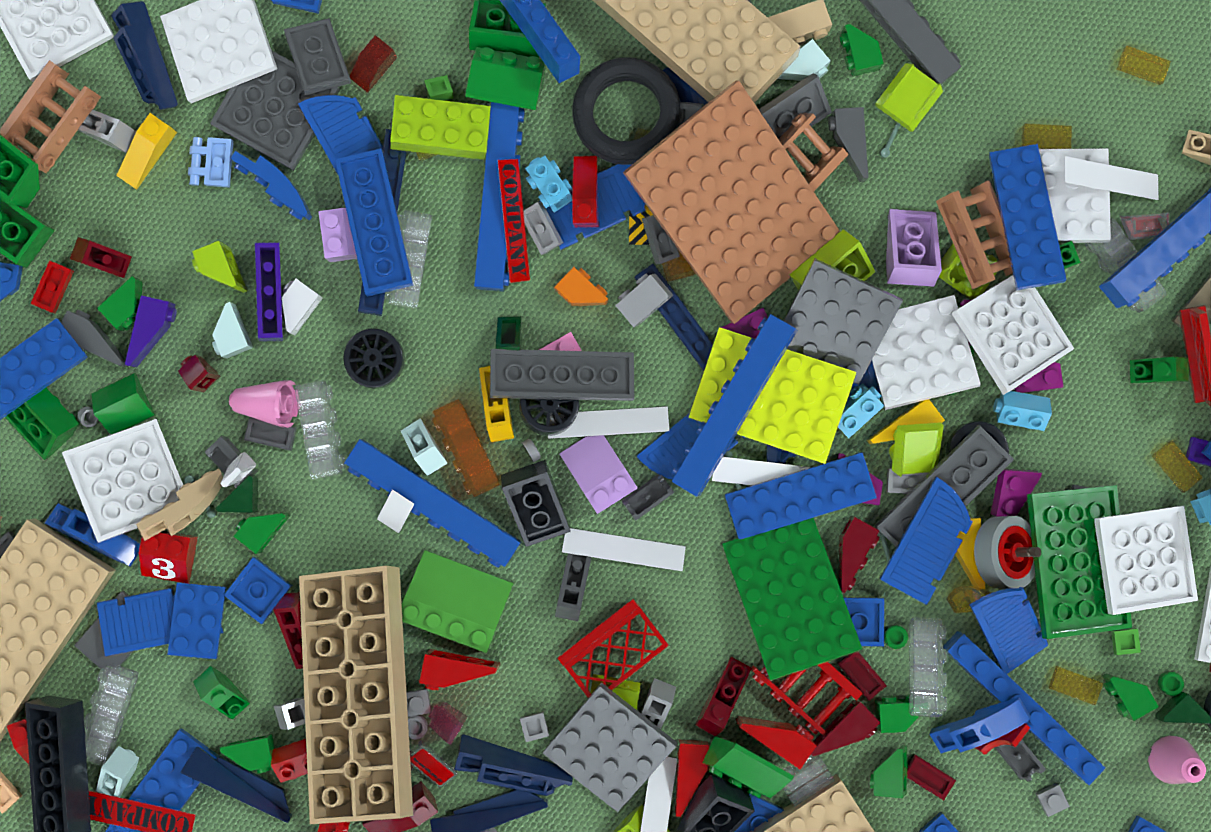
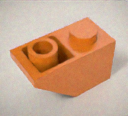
(579, 290)

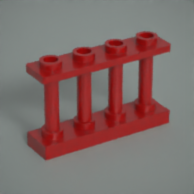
(828, 674)

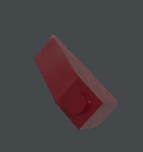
(289, 619)
(848, 727)
(423, 808)

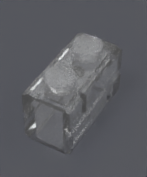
(807, 780)

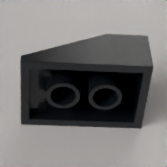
(535, 503)
(717, 807)

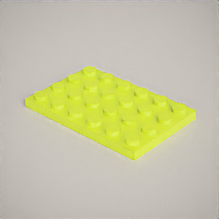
(797, 405)

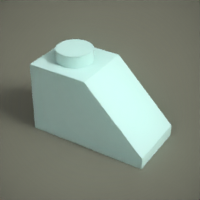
(809, 61)
(230, 333)
(423, 447)
(117, 772)

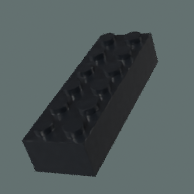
(58, 765)

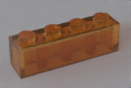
(466, 448)

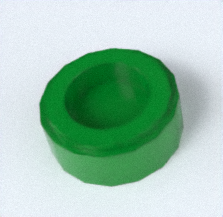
(895, 636)
(1171, 683)

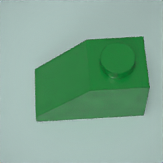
(123, 304)
(259, 530)
(251, 753)
(891, 775)

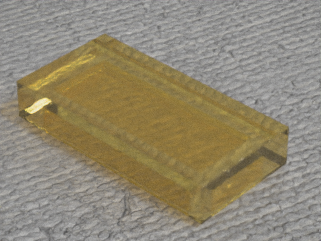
(1143, 65)
(1047, 136)
(1177, 466)
(1075, 685)

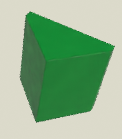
(121, 404)

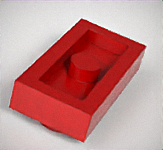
(52, 287)

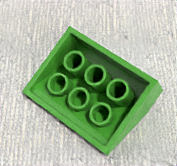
(455, 601)

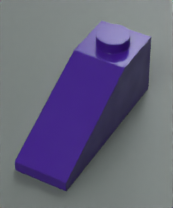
(150, 325)

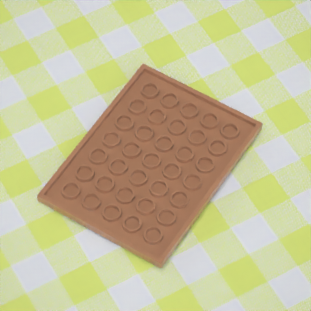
(732, 201)

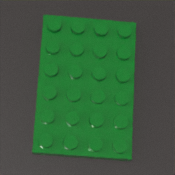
(1069, 564)
(791, 598)

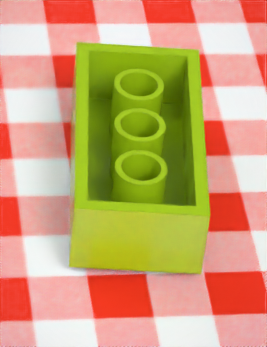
(440, 127)

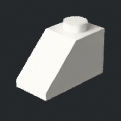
(298, 304)

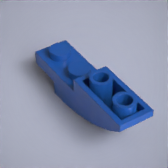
(280, 187)
(77, 526)
(981, 728)

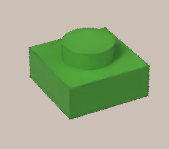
(439, 88)
(1126, 641)

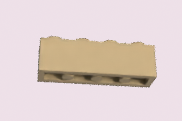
(804, 22)

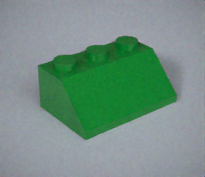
(495, 28)
(506, 78)
(17, 175)
(43, 423)
(745, 768)

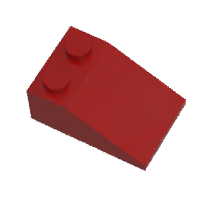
(448, 669)
(783, 738)

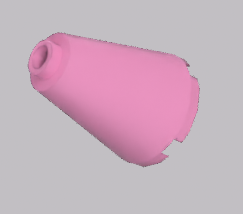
(267, 402)
(1175, 761)

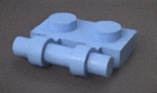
(218, 162)

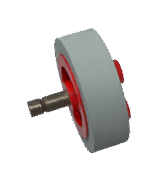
(1005, 552)

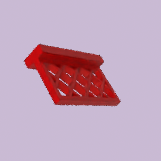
(1198, 351)
(600, 635)

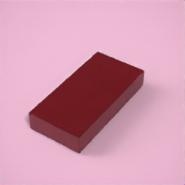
(862, 675)
(929, 777)

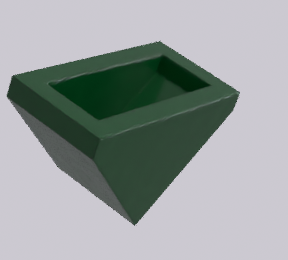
(509, 333)
(243, 498)
(1182, 709)

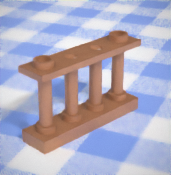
(32, 105)
(830, 155)
(965, 238)

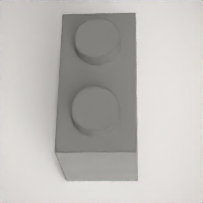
(644, 299)

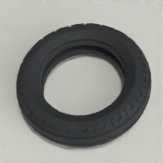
(619, 71)

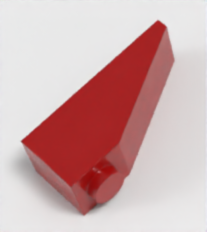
(585, 191)
(689, 771)

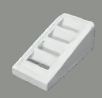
(238, 470)

